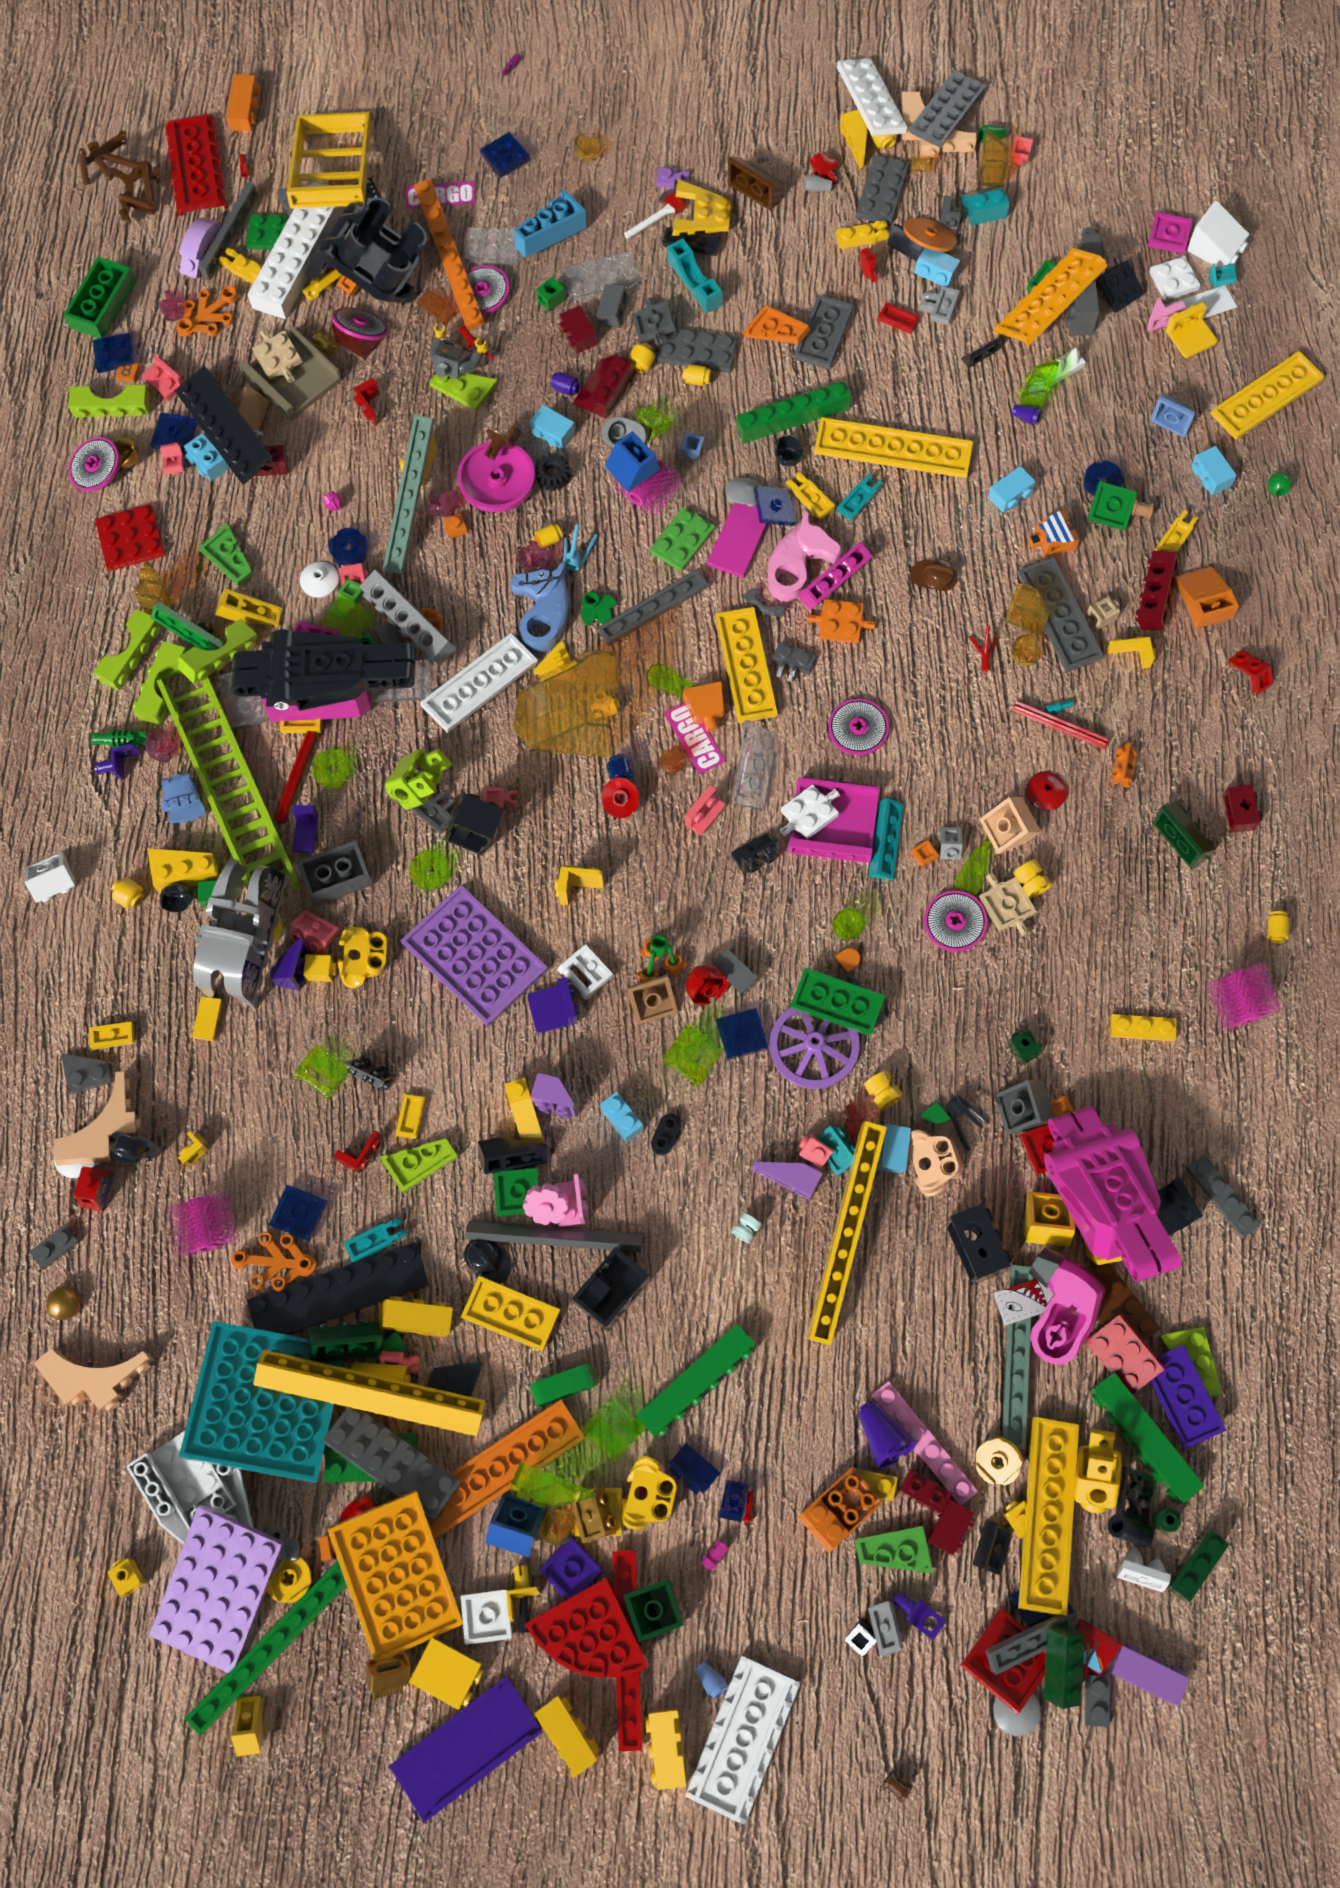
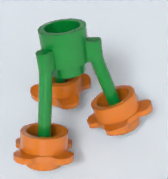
(657, 948)

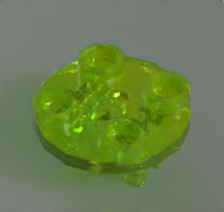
(652, 418)

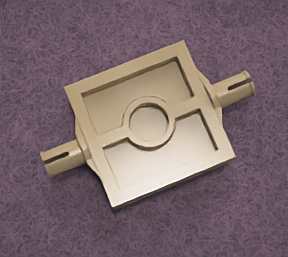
(277, 355)
(1007, 904)

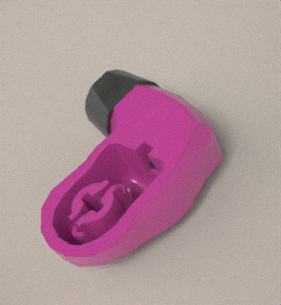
(1070, 1310)

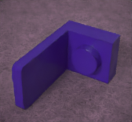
(305, 828)

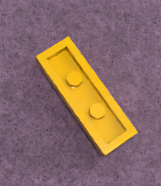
(1143, 1027)

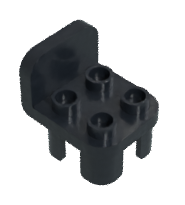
(370, 250)

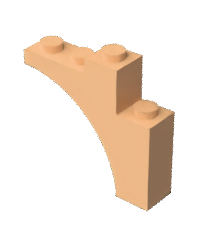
(910, 109)
(93, 1141)
(100, 1384)

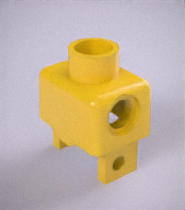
(1096, 1487)

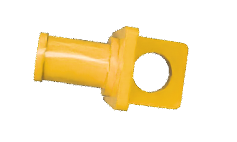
(521, 1589)

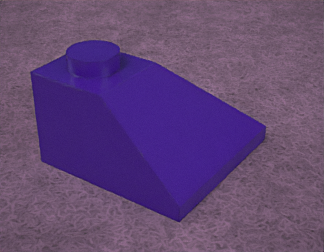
(290, 966)

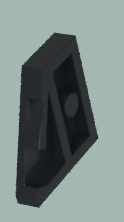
(456, 1378)

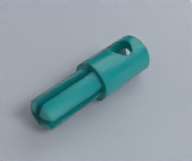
(1053, 708)

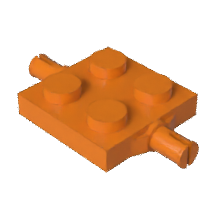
(841, 621)

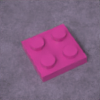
(1170, 232)

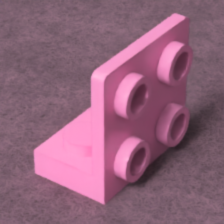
(577, 1208)

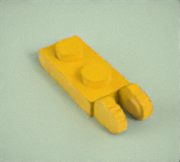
(862, 234)
(241, 265)
(811, 496)
(1177, 533)

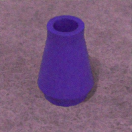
(1028, 414)

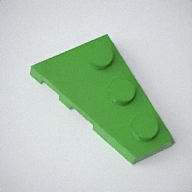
(226, 555)
(897, 1550)

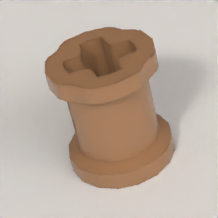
(1142, 509)

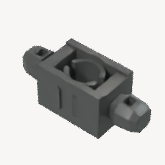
(1090, 242)

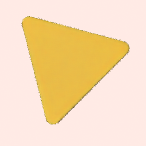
(554, 660)

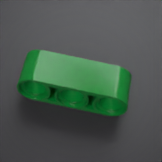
(563, 1385)

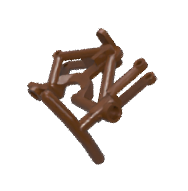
(142, 169)

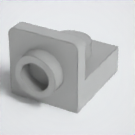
(950, 843)

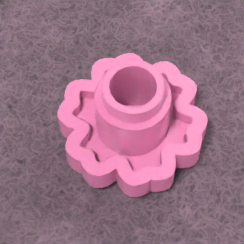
(546, 1204)

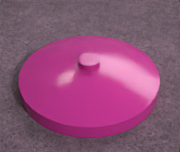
(496, 483)

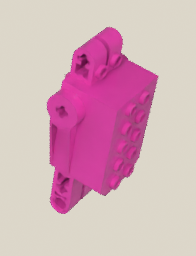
(1110, 1193)

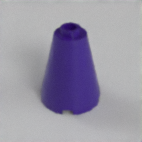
(884, 1435)

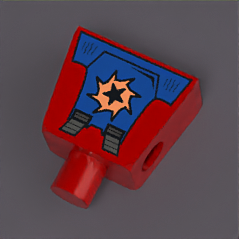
(93, 1186)

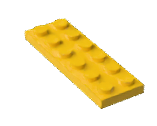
(1267, 395)
(746, 665)

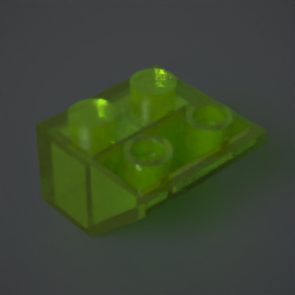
(613, 1430)

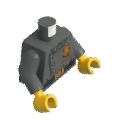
(452, 358)

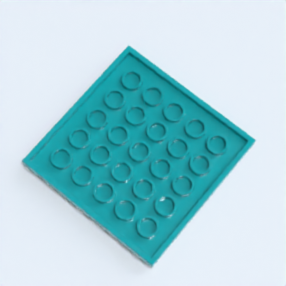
(253, 1425)

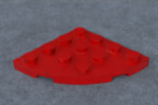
(590, 1634)

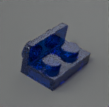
(694, 1469)

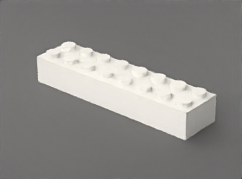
(284, 269)

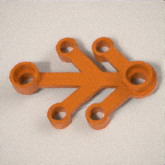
(192, 325)
(276, 1263)

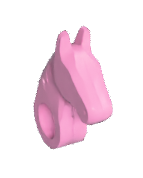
(791, 553)

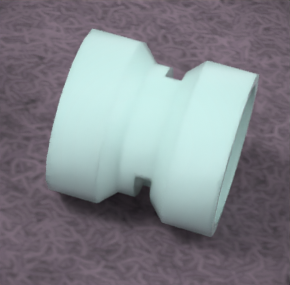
(746, 1228)

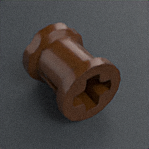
(897, 1786)

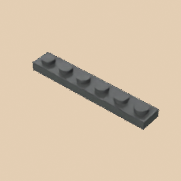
(228, 230)
(652, 607)

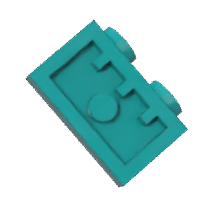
(843, 1150)

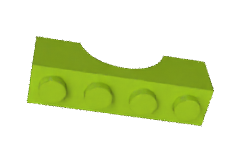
(131, 402)
(199, 663)
(116, 669)
(150, 705)

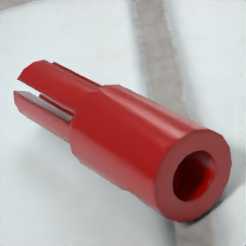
(243, 166)

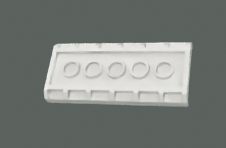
(742, 1740)

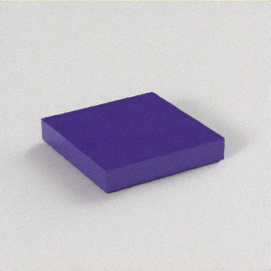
(571, 1569)

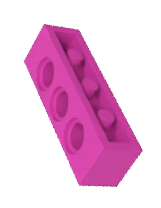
(835, 576)

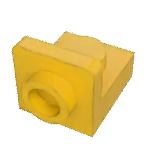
(193, 1152)
(1016, 1516)

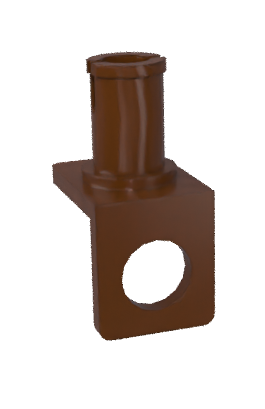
(499, 441)

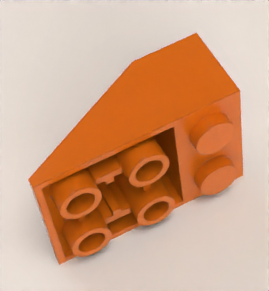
(1207, 597)
(840, 1510)

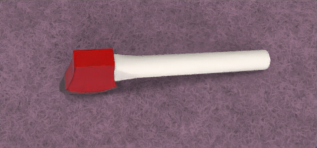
(672, 205)

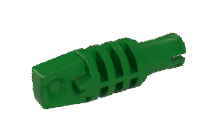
(119, 738)

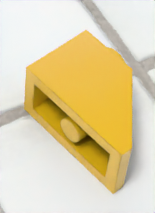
(248, 1726)

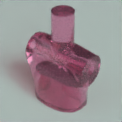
(172, 307)

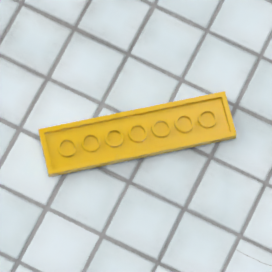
(893, 447)
(1049, 1516)

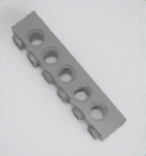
(438, 650)

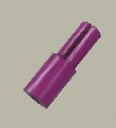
(512, 63)

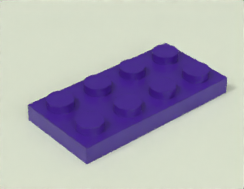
(1186, 1399)

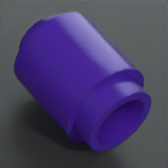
(565, 383)

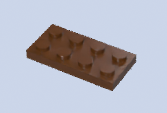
(1122, 1300)

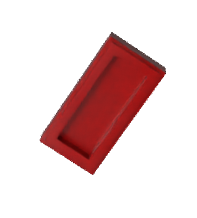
(898, 318)

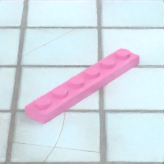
(927, 1446)

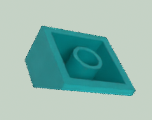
(985, 205)

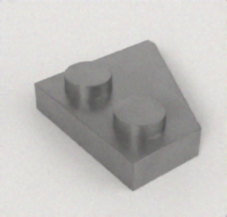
(85, 1073)

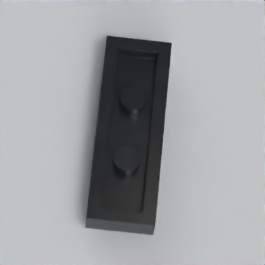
(698, 242)

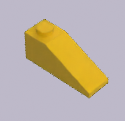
(855, 133)
(251, 610)
(524, 1111)

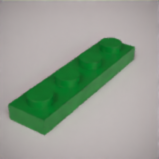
(184, 628)

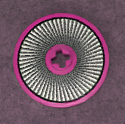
(495, 286)
(360, 323)
(101, 455)
(873, 727)
(947, 907)

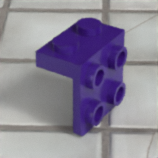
(553, 1007)

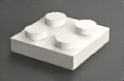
(1174, 278)
(485, 1617)

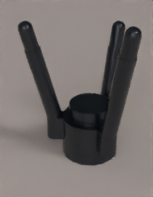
(959, 1107)

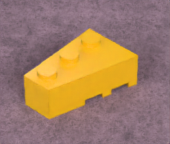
(181, 867)
(415, 1317)
(568, 1735)
(666, 1749)

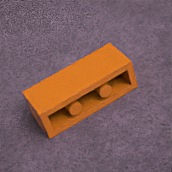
(243, 102)

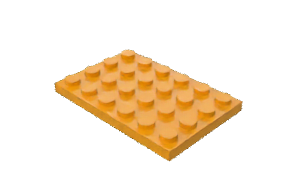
(395, 1576)

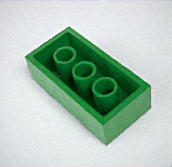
(100, 298)

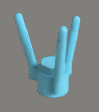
(573, 558)

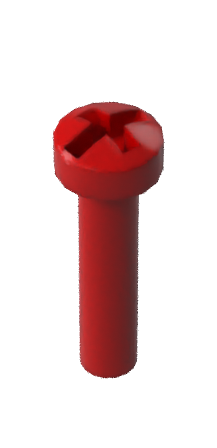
(747, 1518)

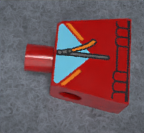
(1098, 1648)

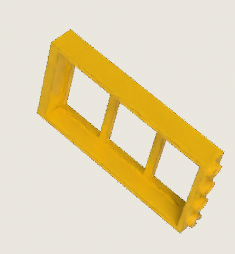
(329, 195)

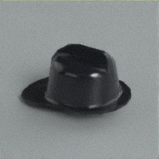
(132, 1149)
(487, 1260)

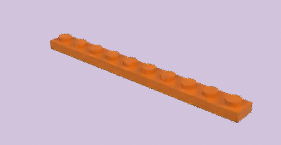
(449, 254)

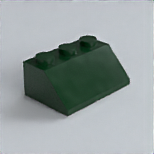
(1183, 835)
(344, 1341)

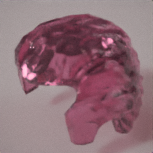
(443, 504)
(534, 558)
(160, 745)

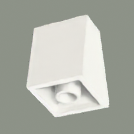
(1218, 237)

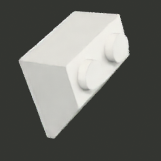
(49, 877)

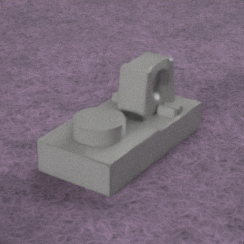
(886, 1628)

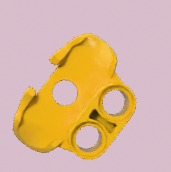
(356, 971)
(638, 1513)

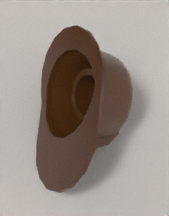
(934, 575)

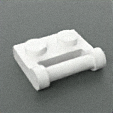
(591, 968)

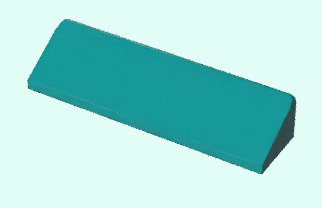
(886, 839)

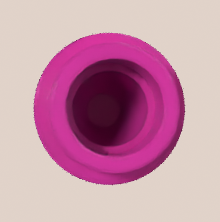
(332, 501)

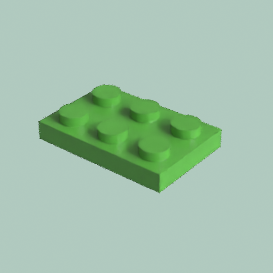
(682, 539)

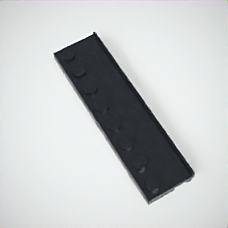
(223, 424)
(340, 1291)

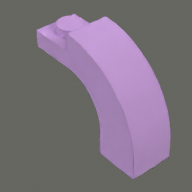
(194, 244)

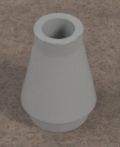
(817, 184)

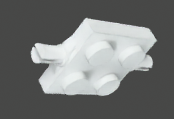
(809, 812)

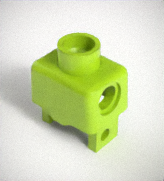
(412, 786)

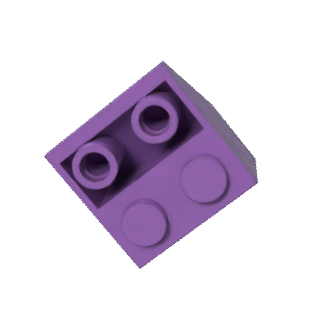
(551, 1096)

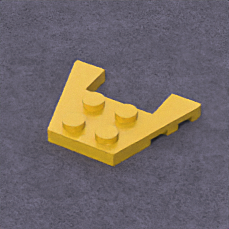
(710, 210)

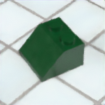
(654, 1610)

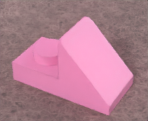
(1161, 315)

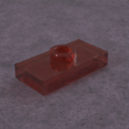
(854, 1121)

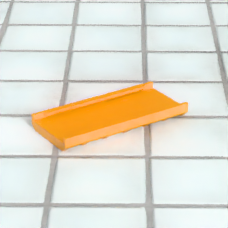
(1051, 296)

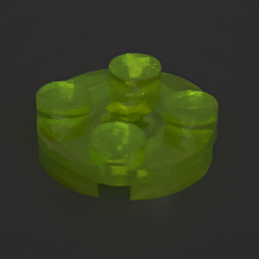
(324, 760)
(425, 860)

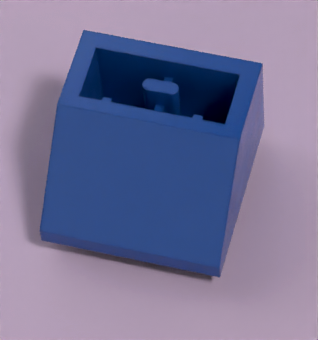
(631, 461)

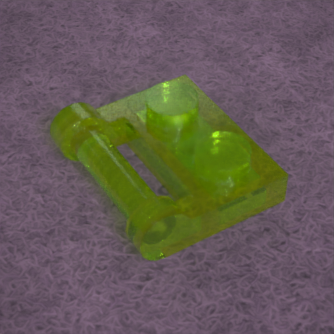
(325, 1065)

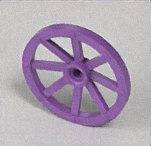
(812, 1049)

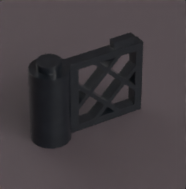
(1128, 1523)

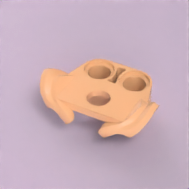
(933, 1179)

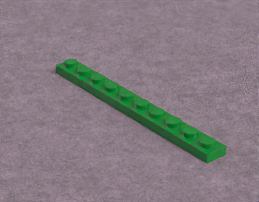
(267, 1650)

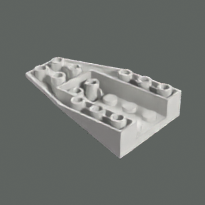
(179, 1486)

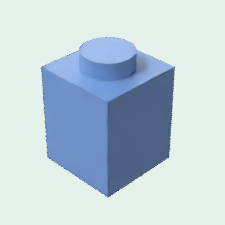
(690, 445)

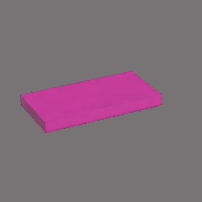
(737, 540)

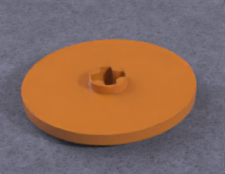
(930, 234)

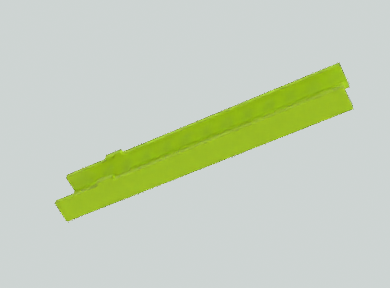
(215, 803)

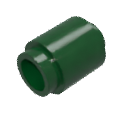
(1160, 1523)

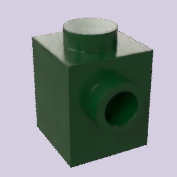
(1024, 1047)

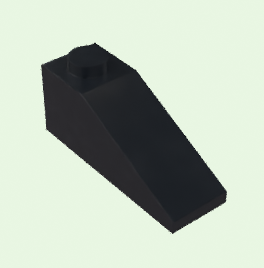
(509, 1154)

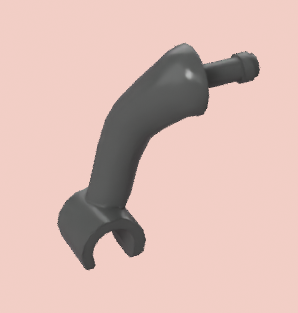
(750, 597)

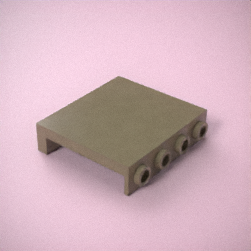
(311, 382)

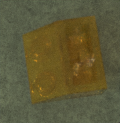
(151, 589)

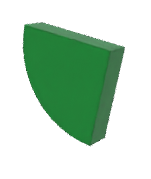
(935, 1115)
(394, 1343)

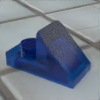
(733, 1501)

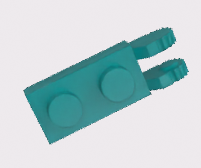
(859, 497)
(373, 1240)

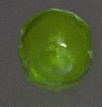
(848, 924)

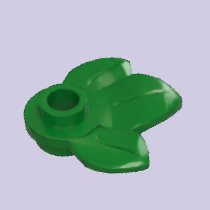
(597, 611)

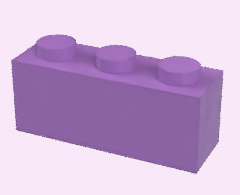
(1149, 1674)

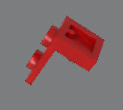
(363, 393)
(1259, 671)
(349, 1159)

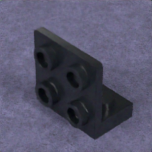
(1119, 286)
(756, 853)
(1177, 1207)

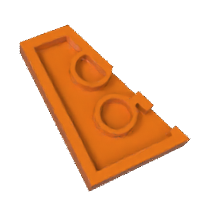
(776, 326)

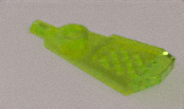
(675, 681)
(974, 868)

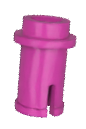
(714, 1555)

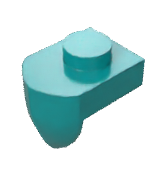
(1222, 275)

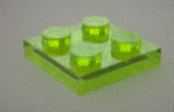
(347, 617)

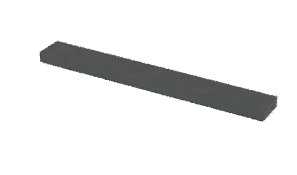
(553, 1236)

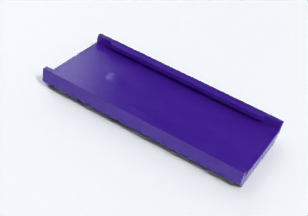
(465, 1749)

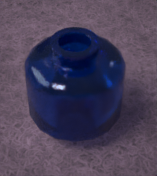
(620, 766)

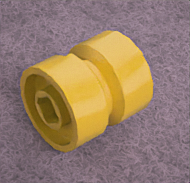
(1031, 876)
(885, 1092)

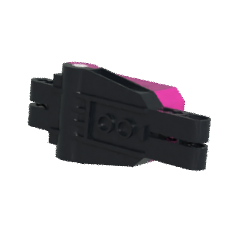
(320, 674)

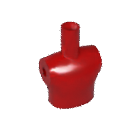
(824, 166)
(868, 264)

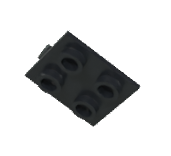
(363, 1069)

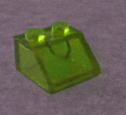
(1038, 385)
(692, 1055)

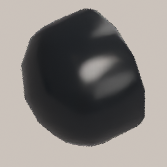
(788, 451)
(175, 897)

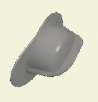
(618, 427)

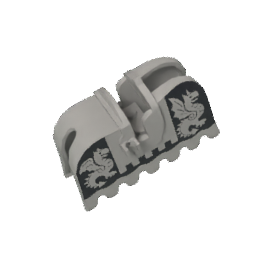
(236, 941)

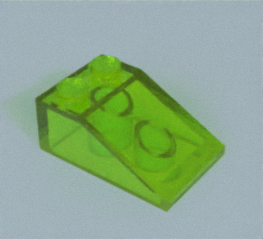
(546, 1488)

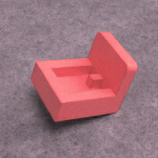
(1021, 150)
(172, 458)
(353, 572)
(814, 1150)

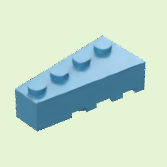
(554, 223)

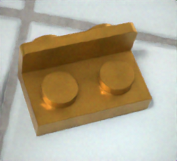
(594, 1517)

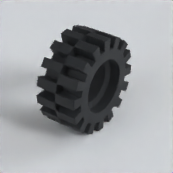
(552, 462)

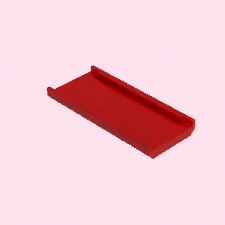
(195, 163)

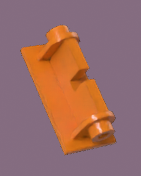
(1125, 757)

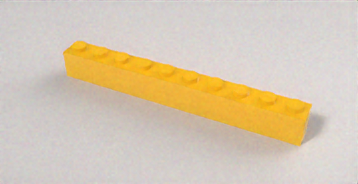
(846, 1233)
(369, 1392)

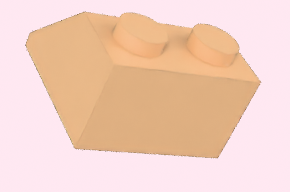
(1010, 824)

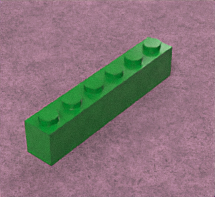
(793, 412)
(695, 1381)
(1146, 1438)

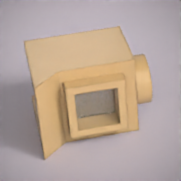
(1105, 611)

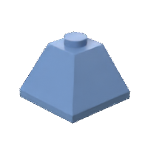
(1173, 414)

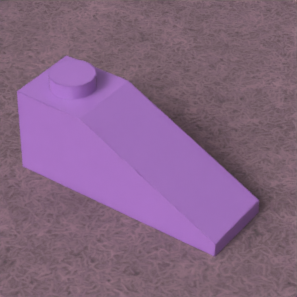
(794, 1176)

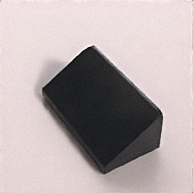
(902, 243)
(982, 352)
(992, 1547)

